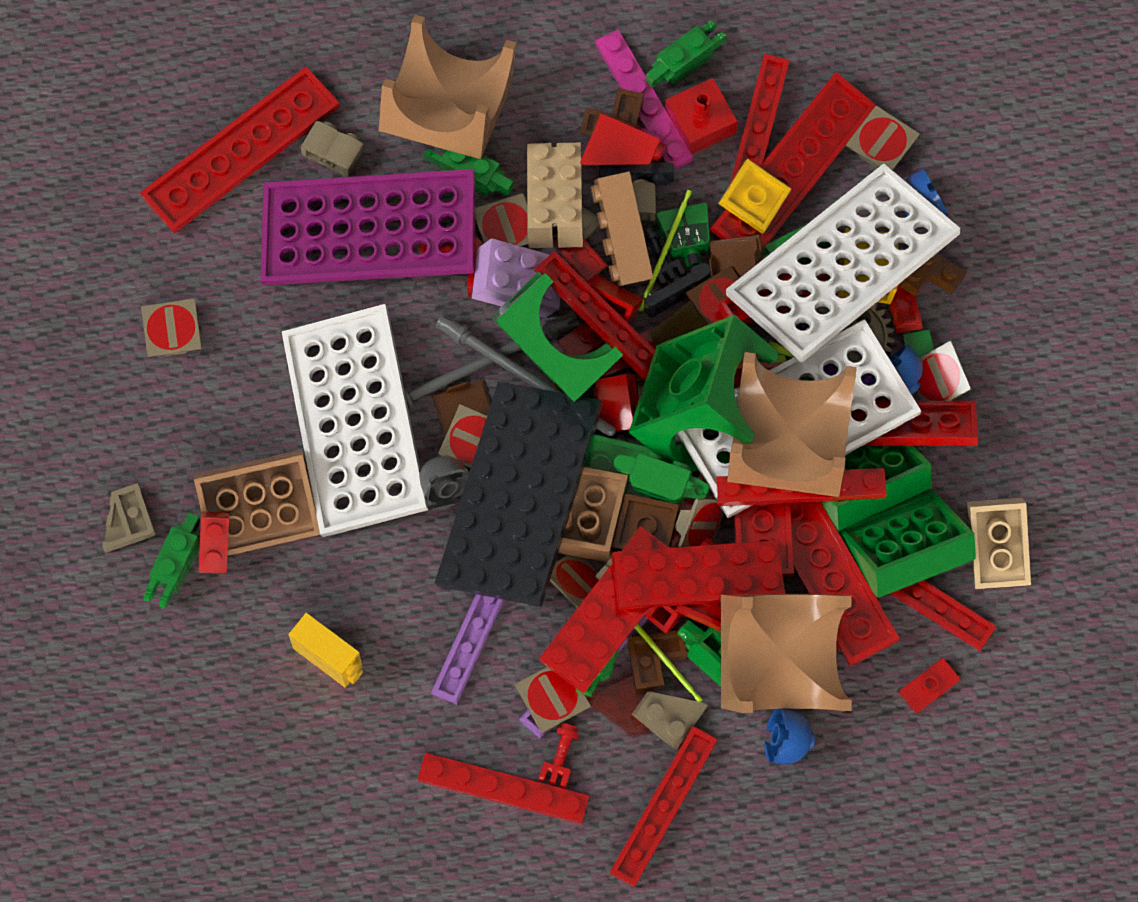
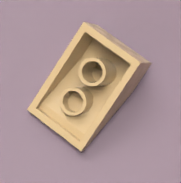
(1000, 543)

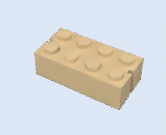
(554, 194)

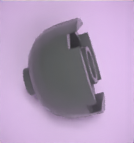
(442, 481)

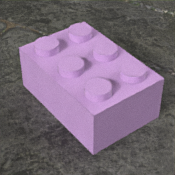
(504, 269)

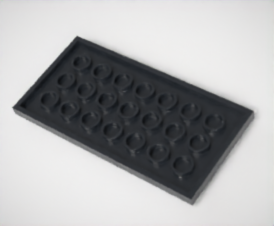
(519, 494)

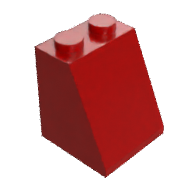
(622, 143)

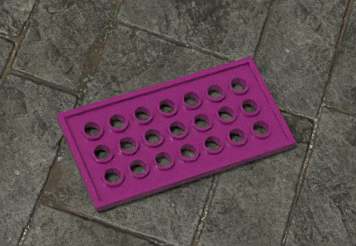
(356, 190)

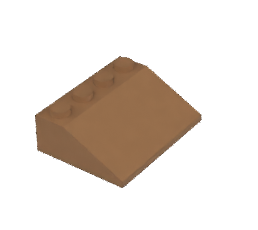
(265, 501)
(594, 515)

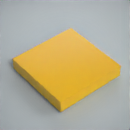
(754, 196)

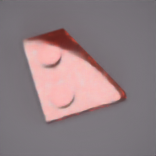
(618, 704)

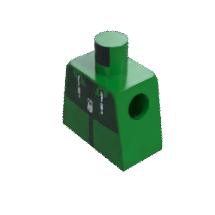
(691, 234)

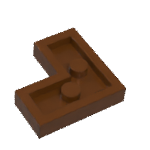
(626, 106)
(938, 271)
(646, 663)

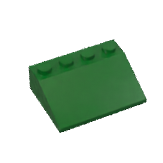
(905, 476)
(909, 543)

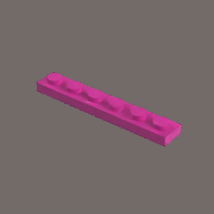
(652, 113)

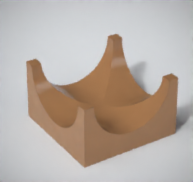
(445, 97)
(796, 430)
(781, 652)

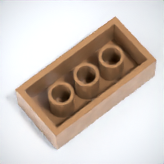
(623, 229)

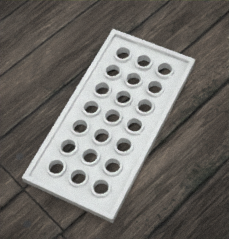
(862, 294)
(835, 351)
(396, 421)

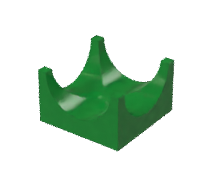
(521, 322)
(694, 386)

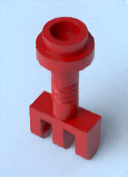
(567, 733)

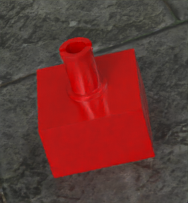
(701, 116)

